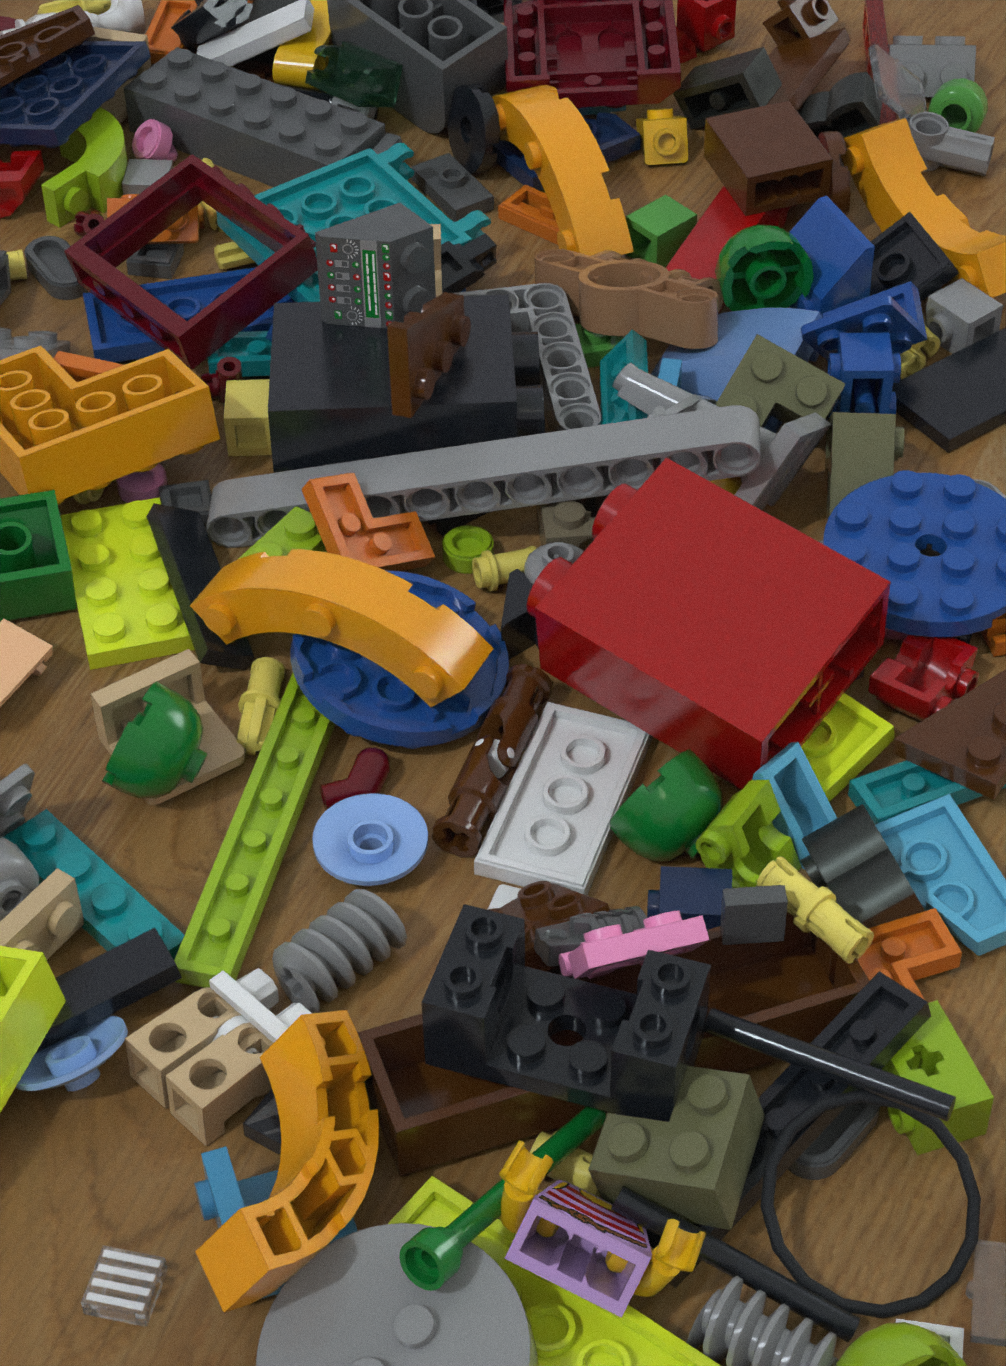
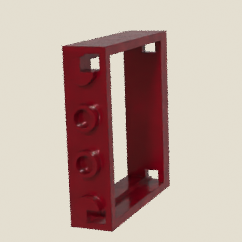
(152, 212)

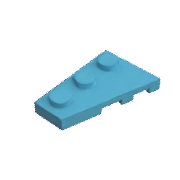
(950, 871)

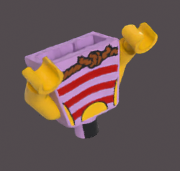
(584, 1243)

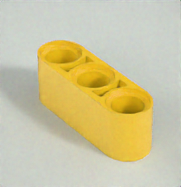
(298, 55)

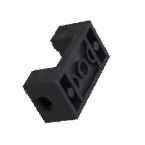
(497, 1018)

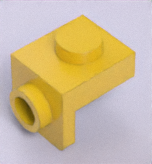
(663, 137)

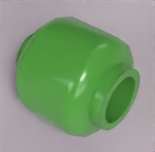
(961, 104)

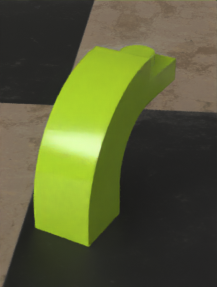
(97, 170)

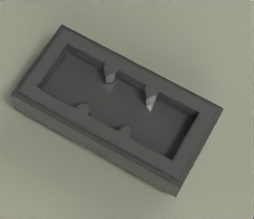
(452, 187)

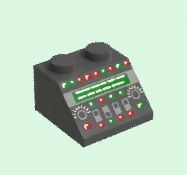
(375, 268)

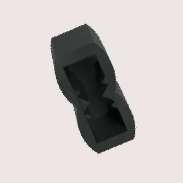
(846, 108)
(859, 869)

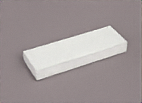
(260, 34)

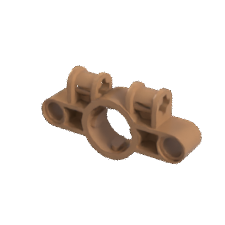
(634, 294)

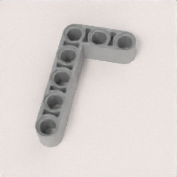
(563, 368)

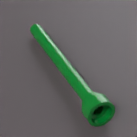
(437, 1252)

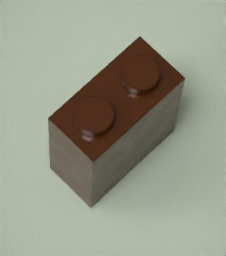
(767, 157)

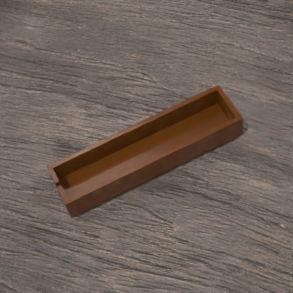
(446, 1115)

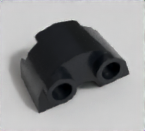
(210, 20)

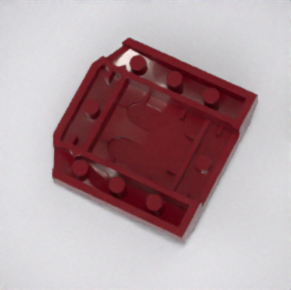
(594, 50)

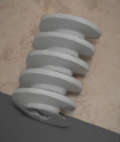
(335, 947)
(753, 1339)

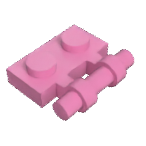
(610, 949)

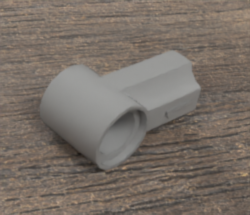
(950, 146)

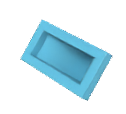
(798, 795)

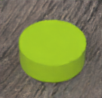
(463, 545)

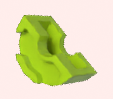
(745, 836)

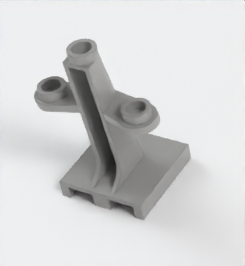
(780, 453)

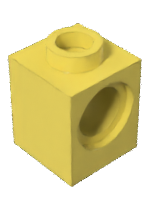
(247, 417)

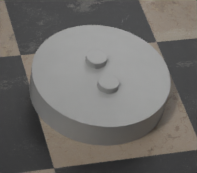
(364, 1311)

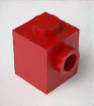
(707, 21)

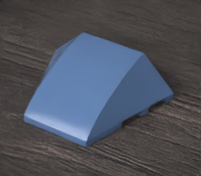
(711, 368)

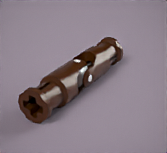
(492, 761)

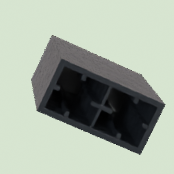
(335, 389)

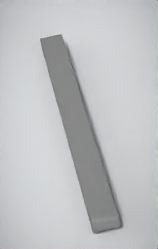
(503, 471)

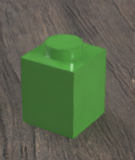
(659, 229)

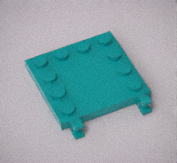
(345, 192)

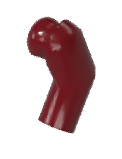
(87, 221)
(227, 369)
(365, 777)

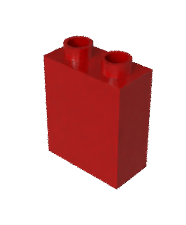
(707, 621)

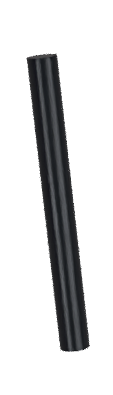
(830, 1064)
(736, 1263)

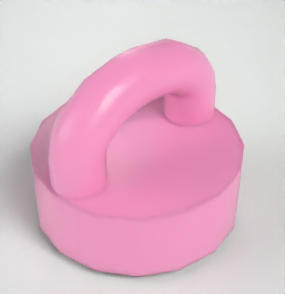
(154, 141)
(142, 484)

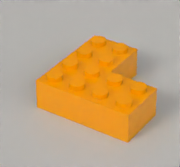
(98, 428)

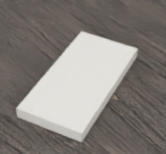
(563, 799)

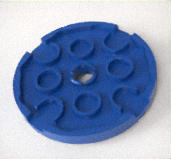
(897, 517)
(380, 706)

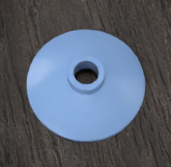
(370, 839)
(75, 1058)

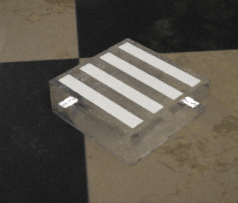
(124, 1286)

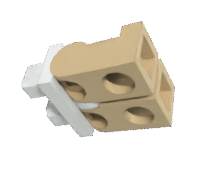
(209, 1049)

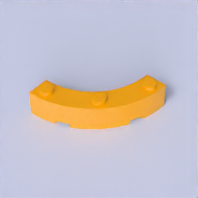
(568, 166)
(890, 181)
(350, 607)
(323, 1165)

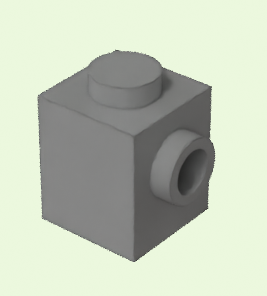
(962, 315)

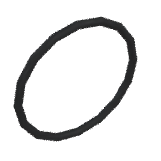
(792, 1265)

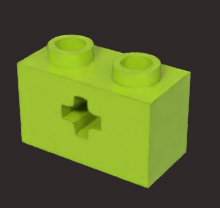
(941, 1061)

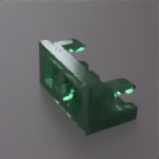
(357, 76)

